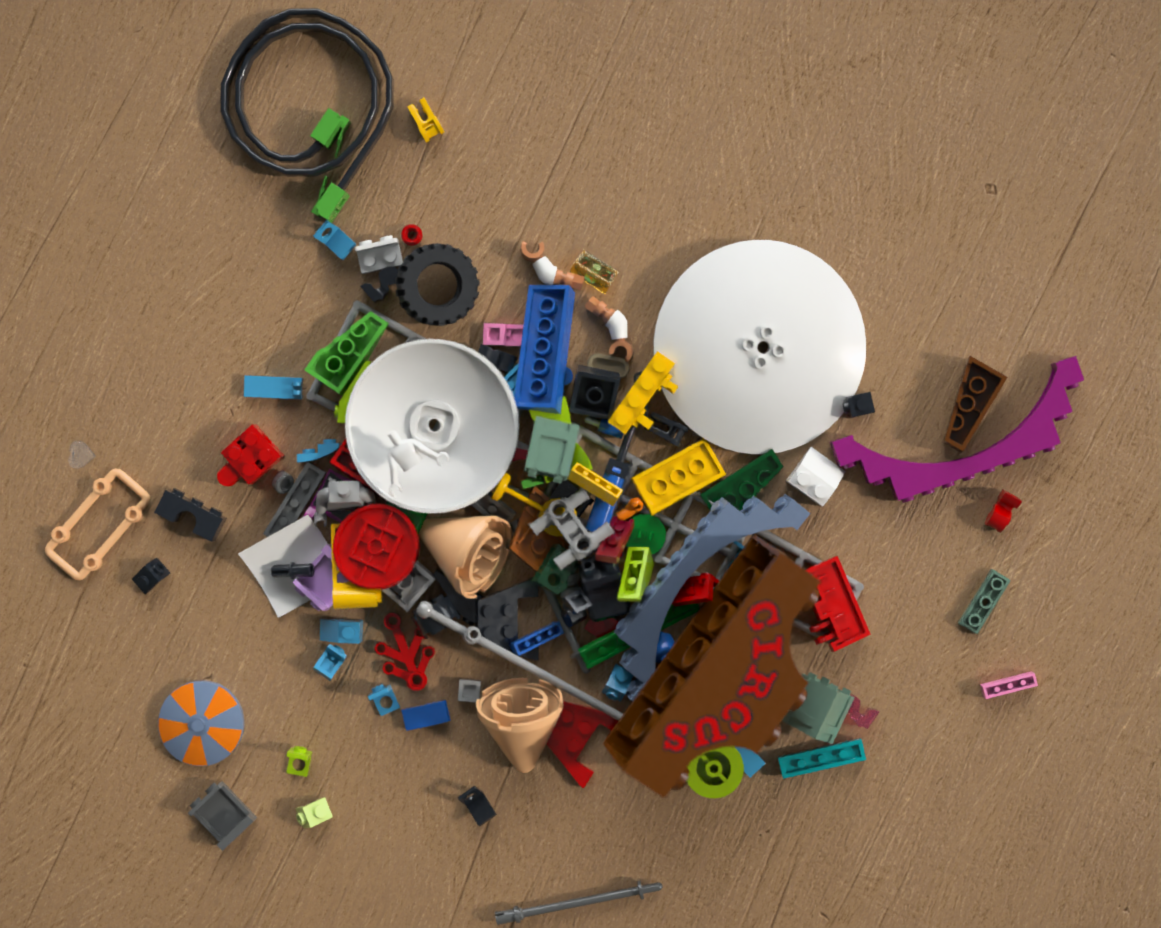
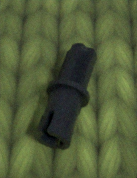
(293, 570)

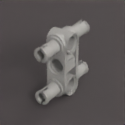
(571, 528)

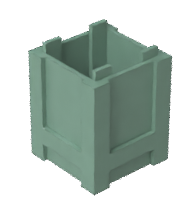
(551, 449)
(822, 709)

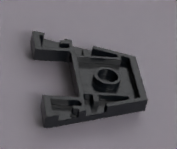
(498, 615)

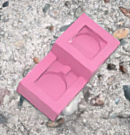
(502, 334)

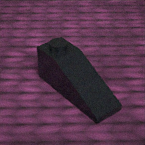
(463, 605)

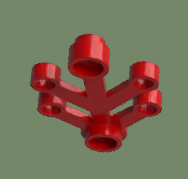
(405, 655)

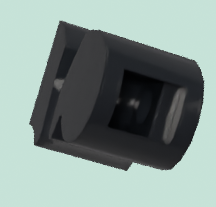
(387, 278)
(501, 360)
(574, 608)

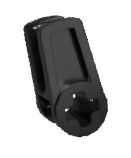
(673, 426)

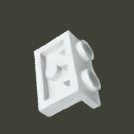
(379, 254)

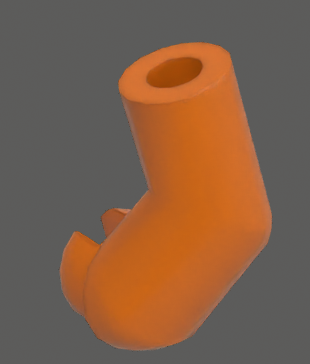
(633, 507)

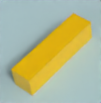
(594, 484)

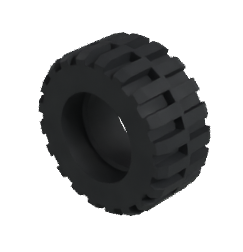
(465, 277)

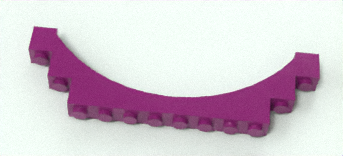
(1030, 436)

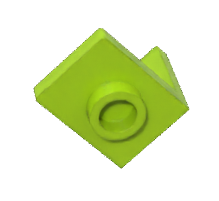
(299, 753)

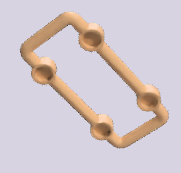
(62, 533)

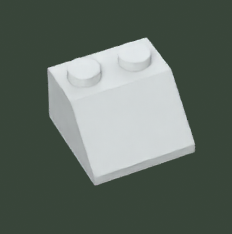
(816, 476)

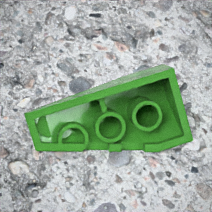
(344, 357)

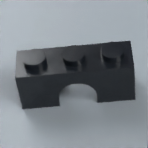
(208, 521)

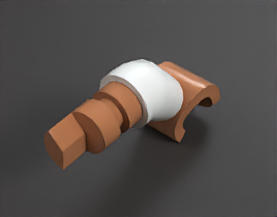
(547, 272)
(616, 324)

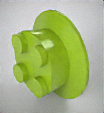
(716, 772)

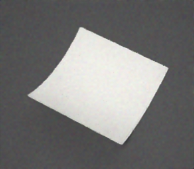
(295, 543)

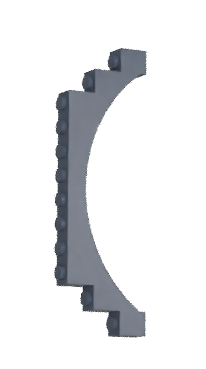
(713, 532)

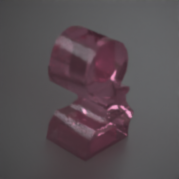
(864, 719)

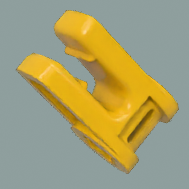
(429, 127)

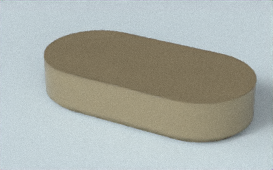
(609, 363)

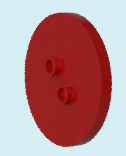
(376, 546)

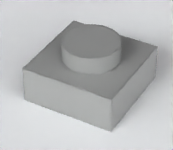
(469, 690)

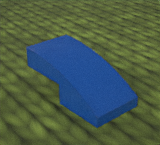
(426, 715)

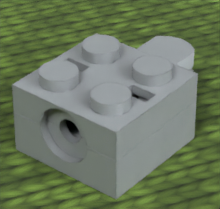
(411, 587)

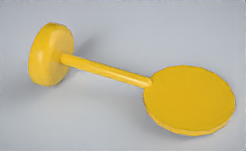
(501, 487)

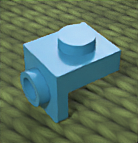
(330, 661)
(617, 683)

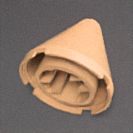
(468, 550)
(520, 718)

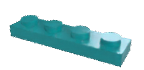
(821, 758)

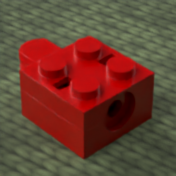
(247, 456)

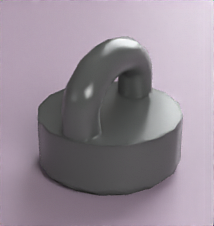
(282, 482)

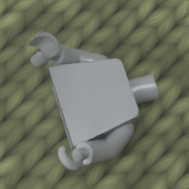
(342, 497)

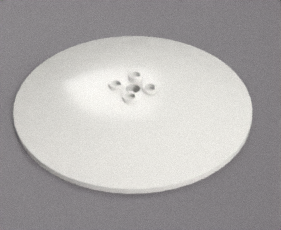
(713, 333)

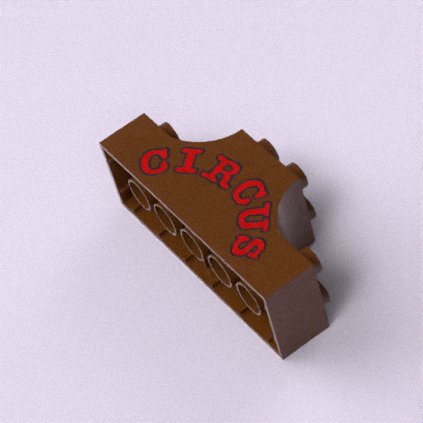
(723, 677)

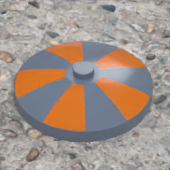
(201, 723)

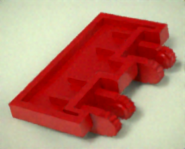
(837, 605)

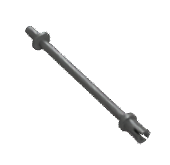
(557, 610)
(518, 914)

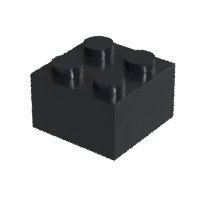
(594, 392)

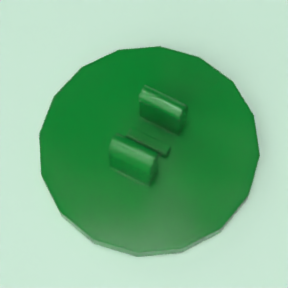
(647, 533)

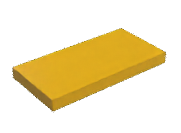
(678, 476)

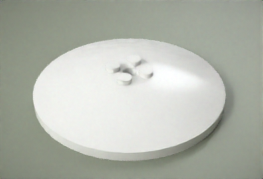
(425, 383)

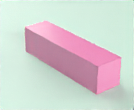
(1009, 685)

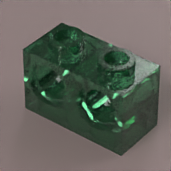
(550, 567)

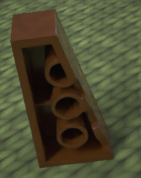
(974, 397)

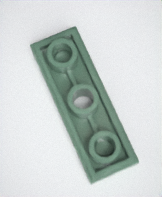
(976, 613)

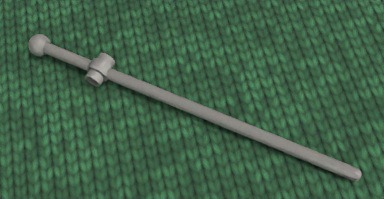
(426, 610)

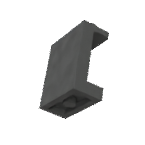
(222, 813)

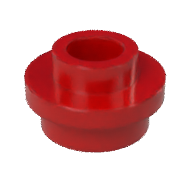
(409, 228)

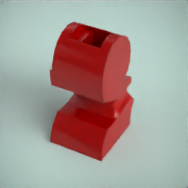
(1001, 512)

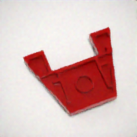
(571, 735)

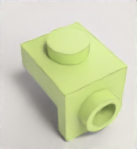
(313, 813)

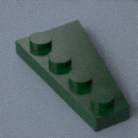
(744, 482)

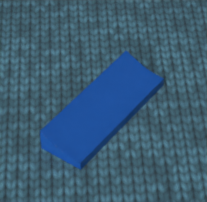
(544, 348)

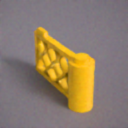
(347, 594)

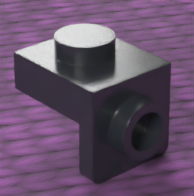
(150, 575)

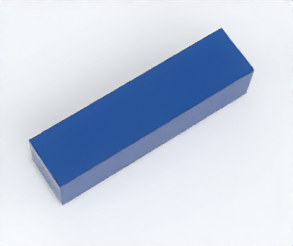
(536, 638)

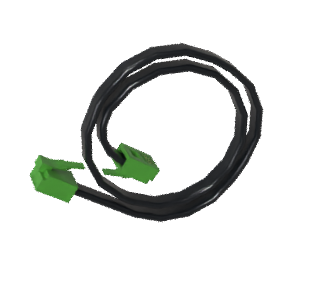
(331, 124)

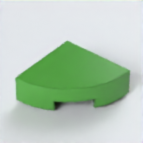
(532, 481)

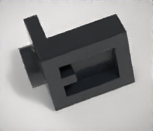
(858, 405)

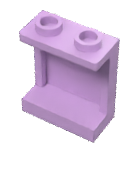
(320, 586)

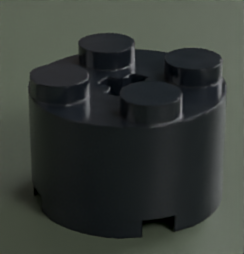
(443, 606)

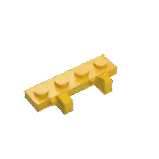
(632, 407)

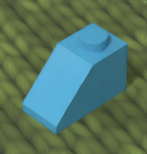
(341, 630)

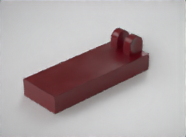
(613, 546)

